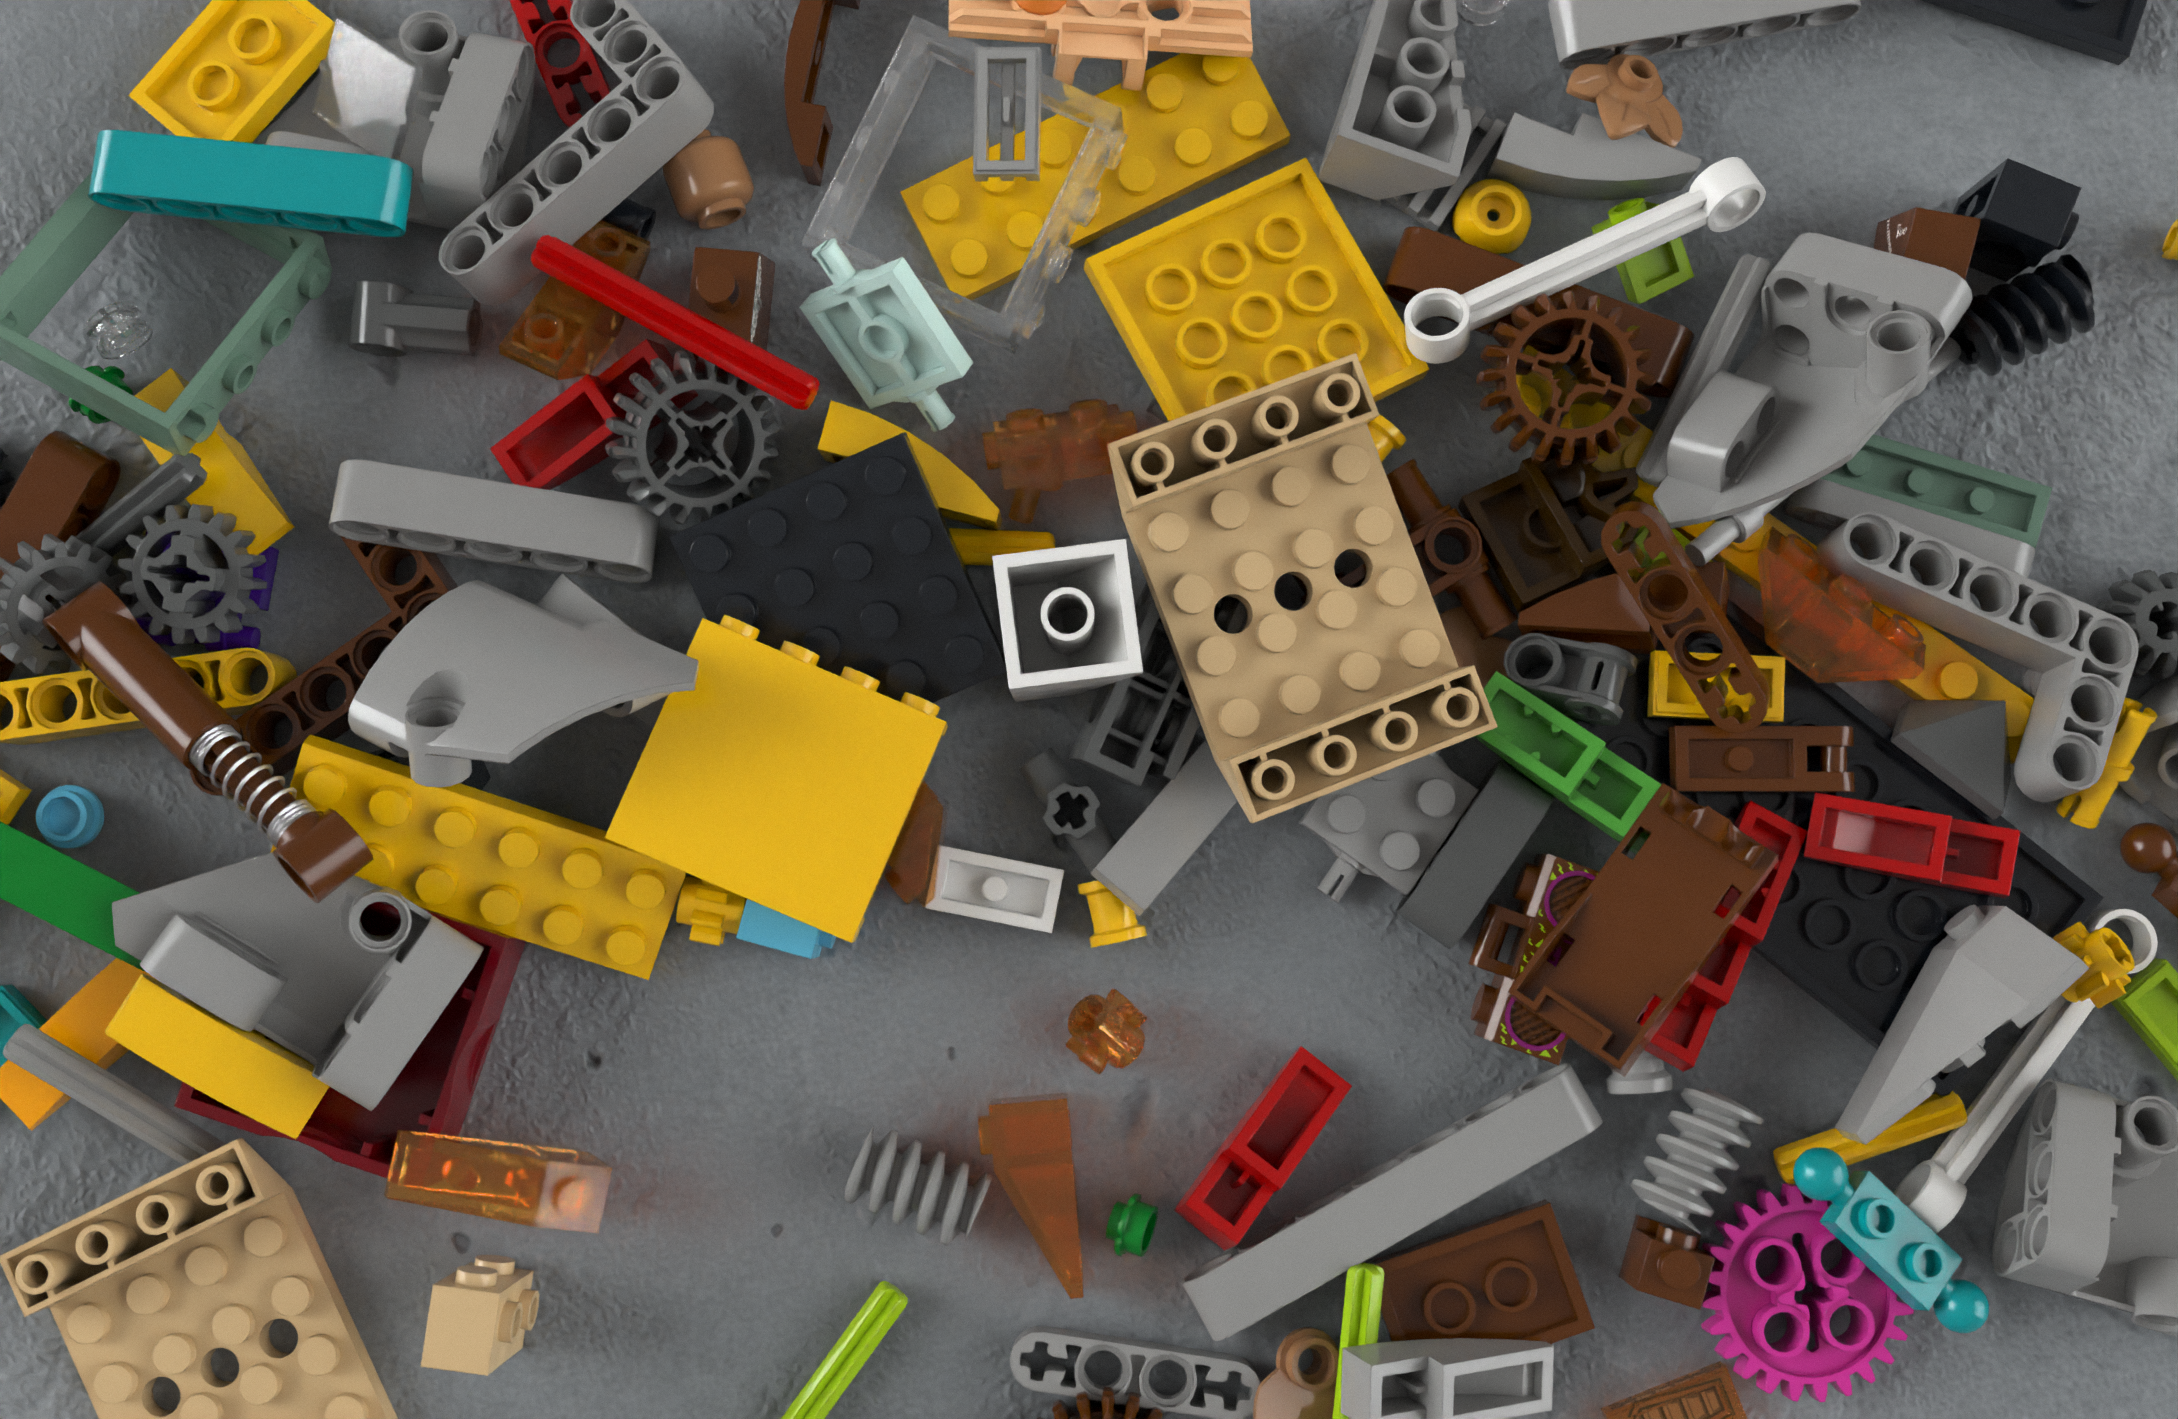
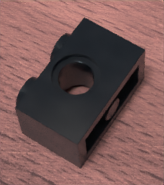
(2021, 218)

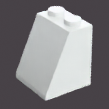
(1067, 619)

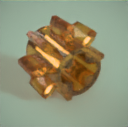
(1106, 1031)

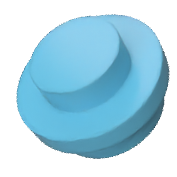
(70, 816)

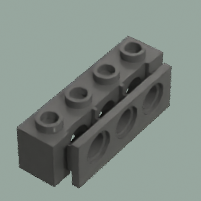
(1130, 711)

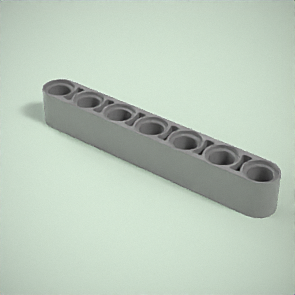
(1391, 1201)

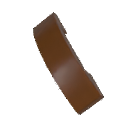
(809, 122)

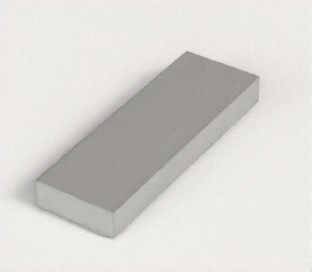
(1167, 832)

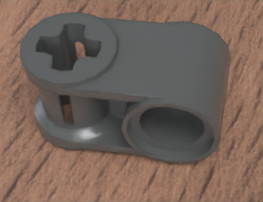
(1583, 677)

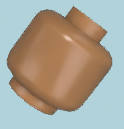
(709, 181)

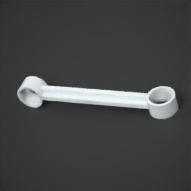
(1719, 198)
(1937, 1185)

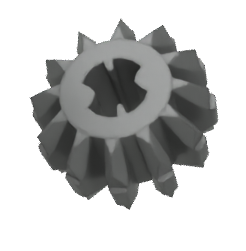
(2134, 603)

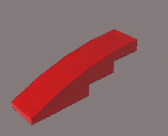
(1689, 1022)

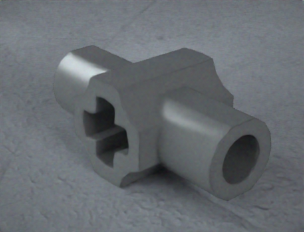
(1050, 783)

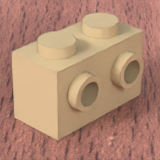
(479, 1316)

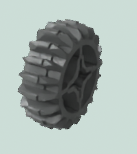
(674, 453)

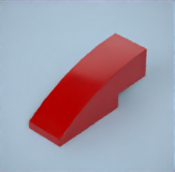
(572, 428)
(1912, 845)
(1263, 1149)

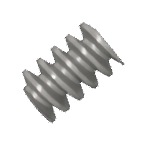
(1695, 1155)
(917, 1186)

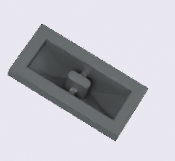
(1961, 745)

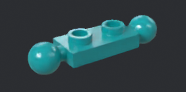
(1891, 1240)

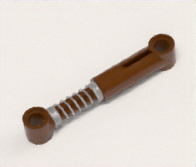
(103, 636)

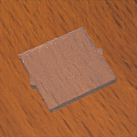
(367, 90)

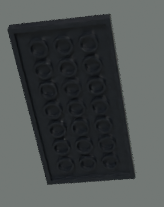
(1838, 929)

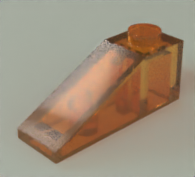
(1037, 1170)
(500, 1180)

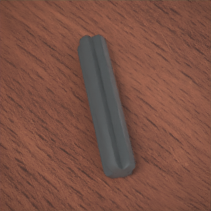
(162, 488)

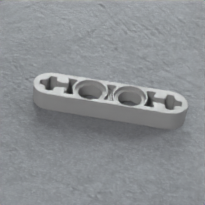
(1832, 504)
(1137, 1361)

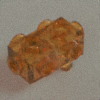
(1045, 449)

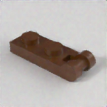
(1759, 759)

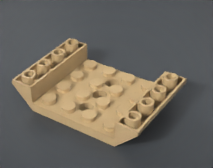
(1274, 491)
(197, 1269)

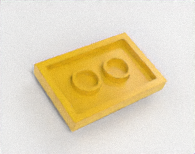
(235, 68)

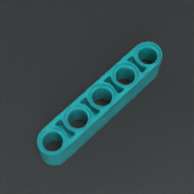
(251, 183)

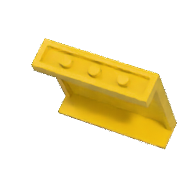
(779, 778)

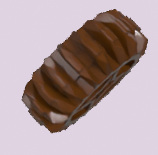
(1593, 386)

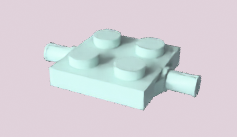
(886, 334)

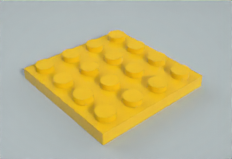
(1250, 296)

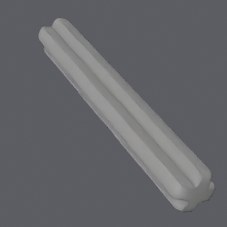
(1710, 356)
(108, 1095)

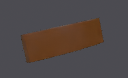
(1608, 613)

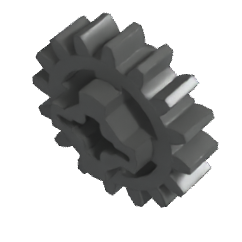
(53, 570)
(179, 601)

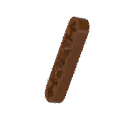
(1676, 622)

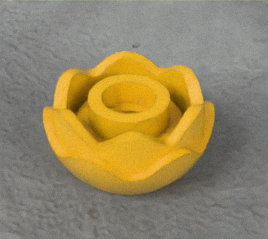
(1496, 196)

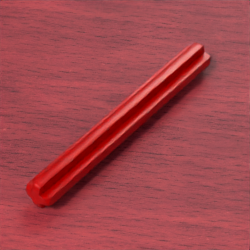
(675, 322)

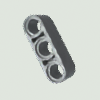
(1475, 854)

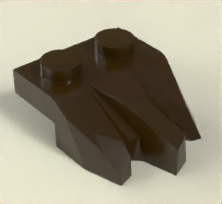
(1547, 524)

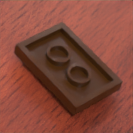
(1486, 1283)

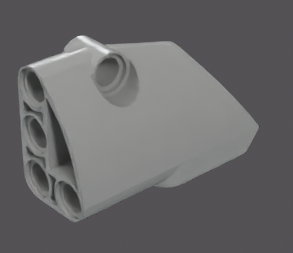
(467, 113)
(302, 969)

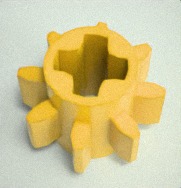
(709, 911)
(2108, 964)

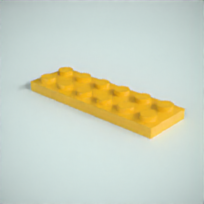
(1183, 131)
(496, 859)

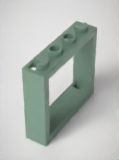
(69, 246)

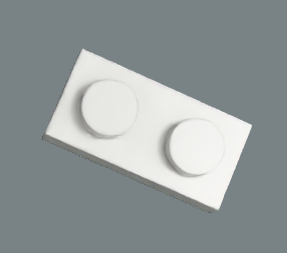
(997, 889)

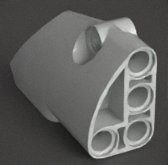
(1835, 357)
(498, 675)
(2094, 1203)

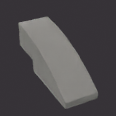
(1587, 162)
(1447, 1379)

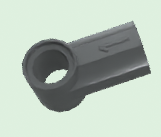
(394, 320)

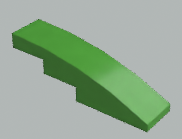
(1566, 760)

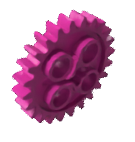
(1746, 1301)

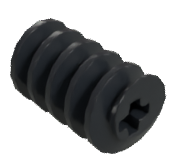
(2026, 315)

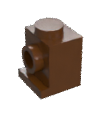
(1666, 1262)

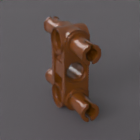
(1427, 522)

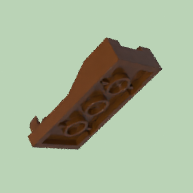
(1643, 928)

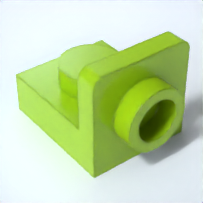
(1653, 270)

